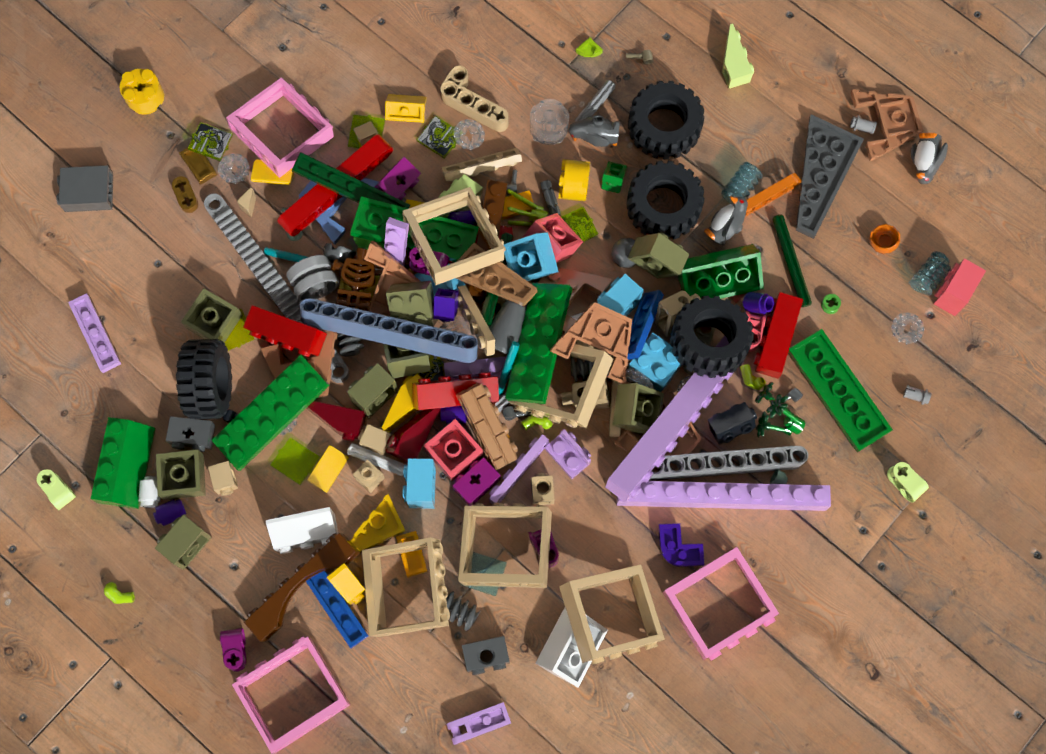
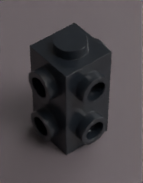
(732, 423)

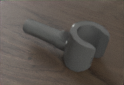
(513, 186)
(794, 394)
(510, 414)

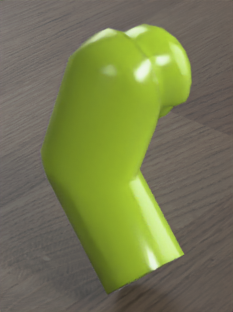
(752, 381)
(532, 420)
(116, 596)

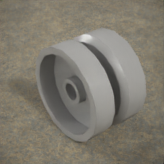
(312, 278)

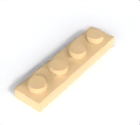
(485, 163)
(477, 323)

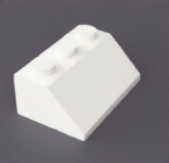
(302, 529)
(561, 652)

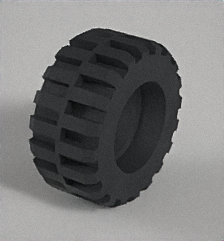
(668, 97)
(671, 177)
(719, 315)
(204, 378)

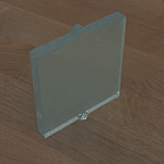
(487, 565)

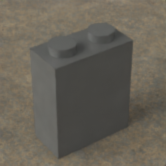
(85, 188)

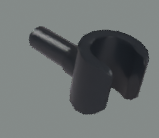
(230, 415)

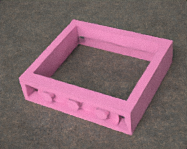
(260, 102)
(732, 640)
(265, 667)

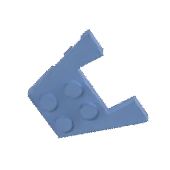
(329, 226)

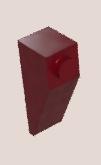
(342, 420)
(410, 438)

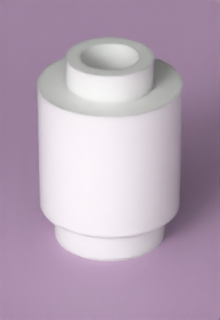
(148, 492)

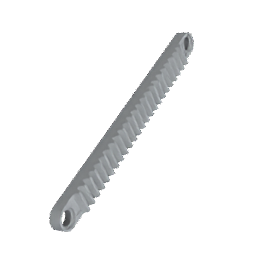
(262, 269)

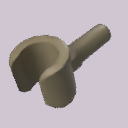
(646, 56)

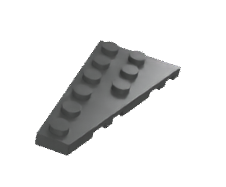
(826, 163)

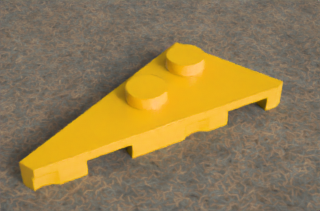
(379, 527)

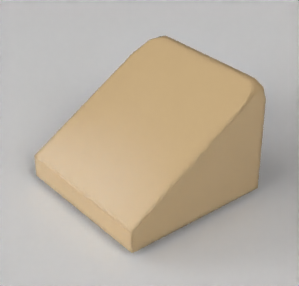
(365, 132)
(247, 202)

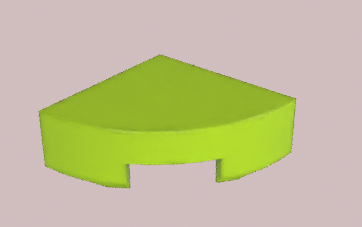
(589, 49)

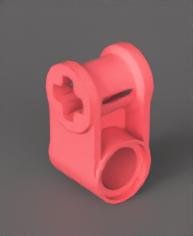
(758, 324)

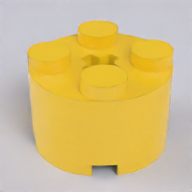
(141, 91)
(574, 180)

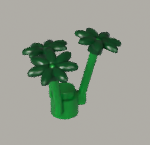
(792, 422)

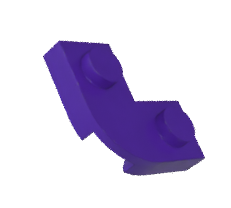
(677, 553)

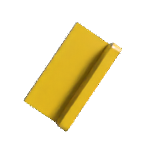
(405, 108)

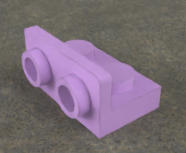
(568, 453)

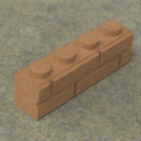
(487, 426)

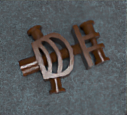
(363, 271)

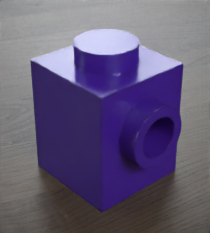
(446, 304)

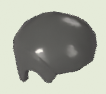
(621, 251)
(339, 253)

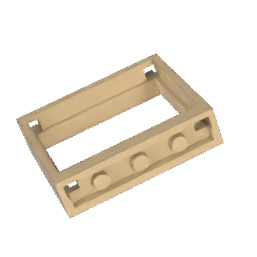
(444, 205)
(590, 394)
(499, 510)
(375, 594)
(580, 624)

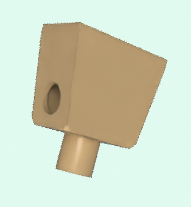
(669, 309)
(574, 397)

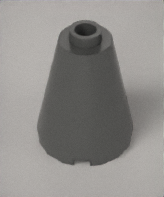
(507, 325)

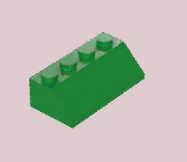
(723, 273)
(122, 463)

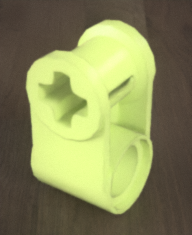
(908, 482)
(57, 490)

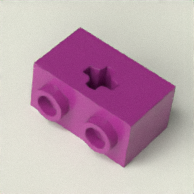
(404, 171)
(472, 492)

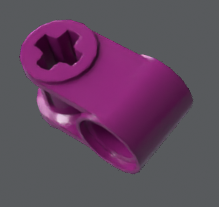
(442, 259)
(535, 539)
(232, 645)

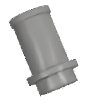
(862, 124)
(917, 394)

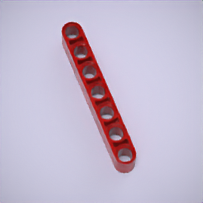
(320, 198)

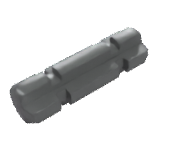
(550, 197)

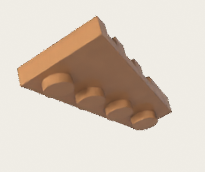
(498, 280)

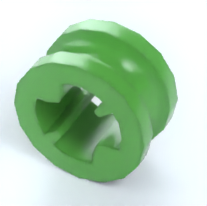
(831, 310)

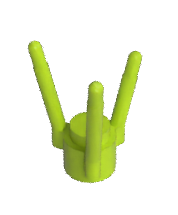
(533, 216)

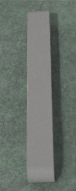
(726, 466)

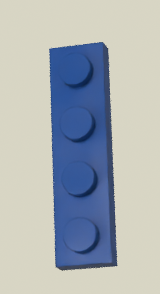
(642, 322)
(337, 609)

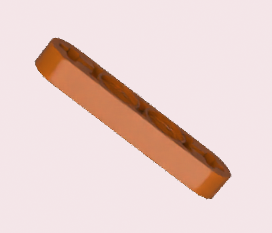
(772, 193)

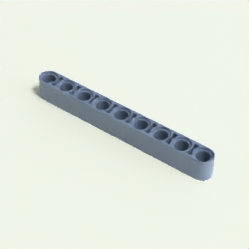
(389, 330)

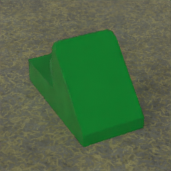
(613, 177)

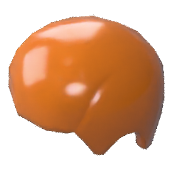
(884, 239)

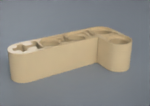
(494, 118)

